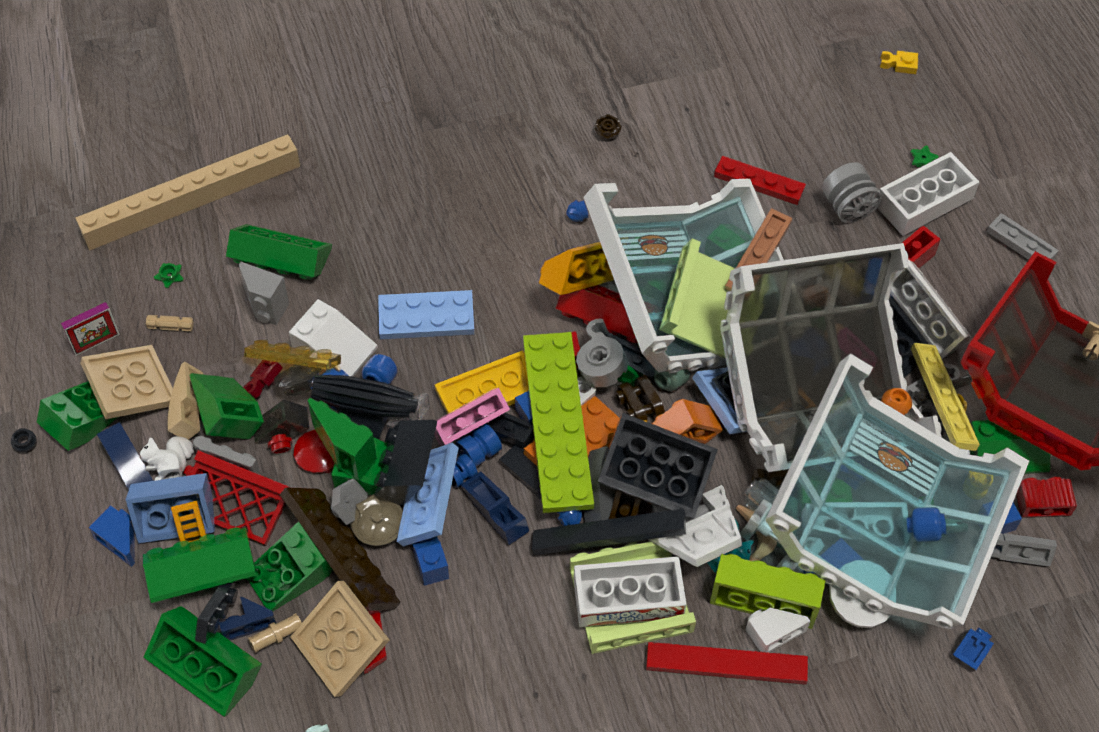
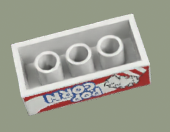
(629, 591)

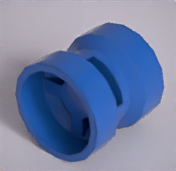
(463, 469)

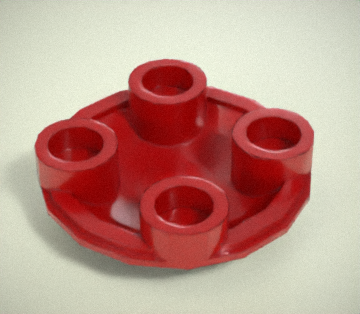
(312, 454)

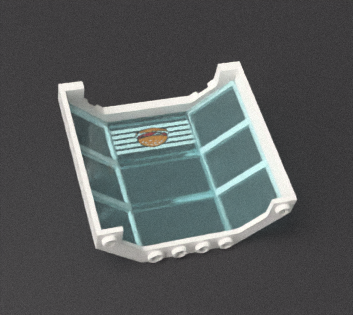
(645, 252)
(860, 481)

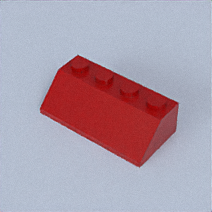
(598, 303)

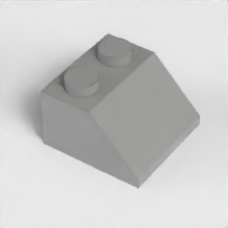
(265, 293)

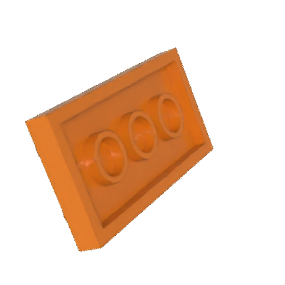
(598, 424)

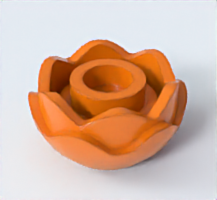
(898, 400)

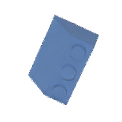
(152, 503)

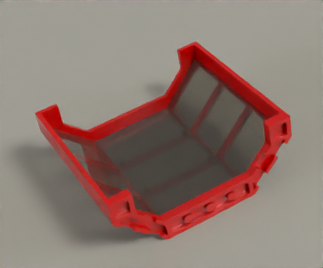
(1034, 372)

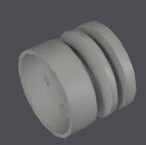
(851, 192)

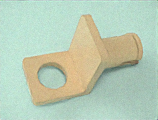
(1092, 333)

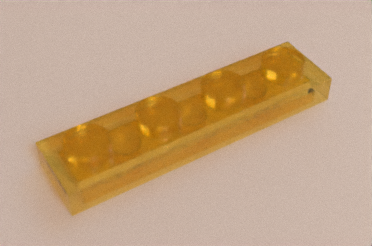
(298, 356)

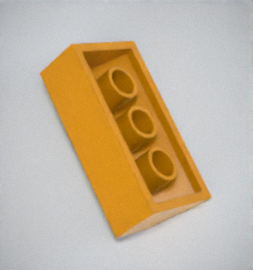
(576, 269)

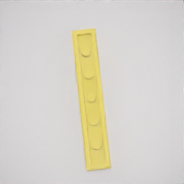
(944, 397)

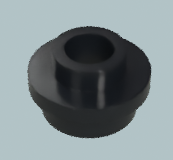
(21, 435)

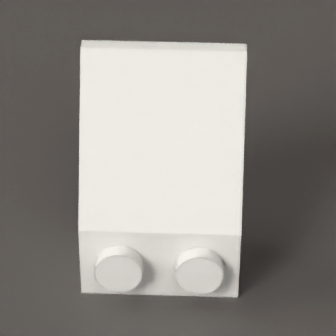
(328, 329)

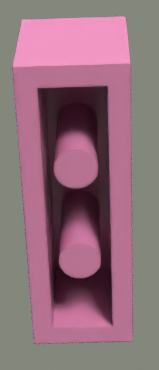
(470, 416)

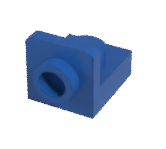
(974, 647)

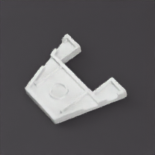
(706, 535)

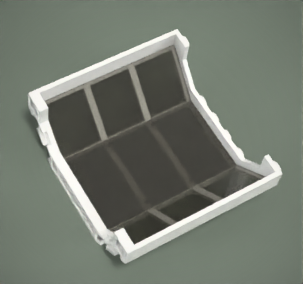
(792, 329)

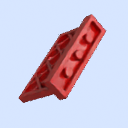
(248, 481)

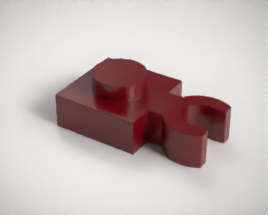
(261, 376)

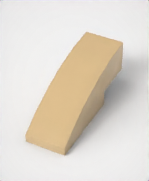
(183, 407)

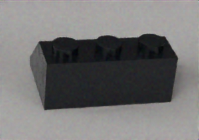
(405, 460)

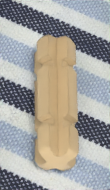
(169, 323)

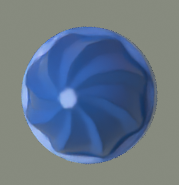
(577, 211)
(570, 517)

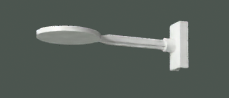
(849, 609)

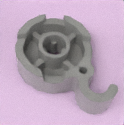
(601, 357)

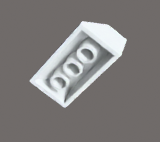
(928, 311)

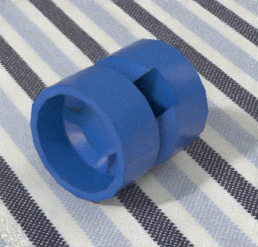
(481, 444)

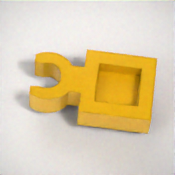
(903, 61)

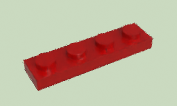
(762, 180)

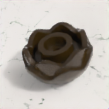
(607, 127)

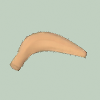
(765, 544)

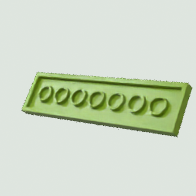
(557, 423)

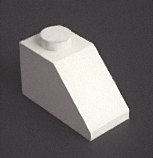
(774, 628)

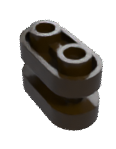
(628, 397)

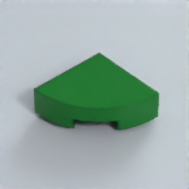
(629, 376)

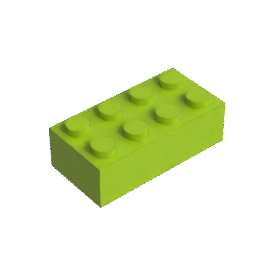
(757, 586)

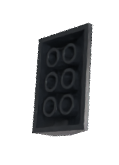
(657, 465)

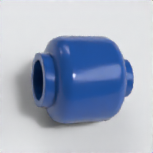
(380, 369)
(927, 524)

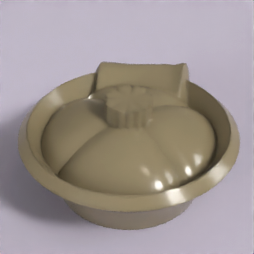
(376, 521)

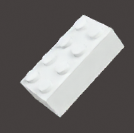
(927, 193)

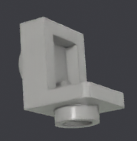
(345, 500)

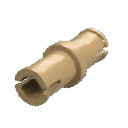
(274, 633)

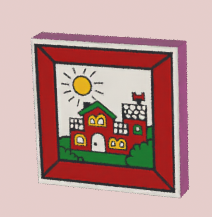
(90, 328)

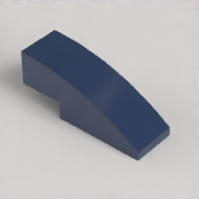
(123, 455)
(495, 507)

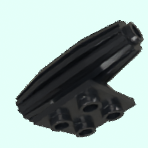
(364, 400)

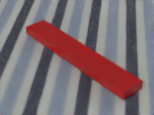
(727, 663)

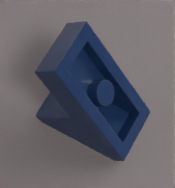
(255, 620)

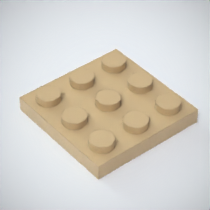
(128, 381)
(339, 638)

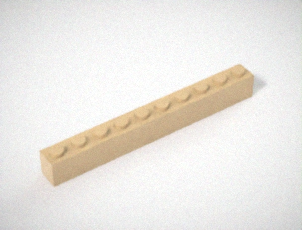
(188, 192)

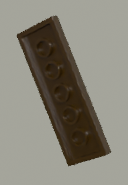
(340, 548)

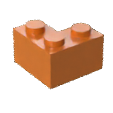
(690, 420)

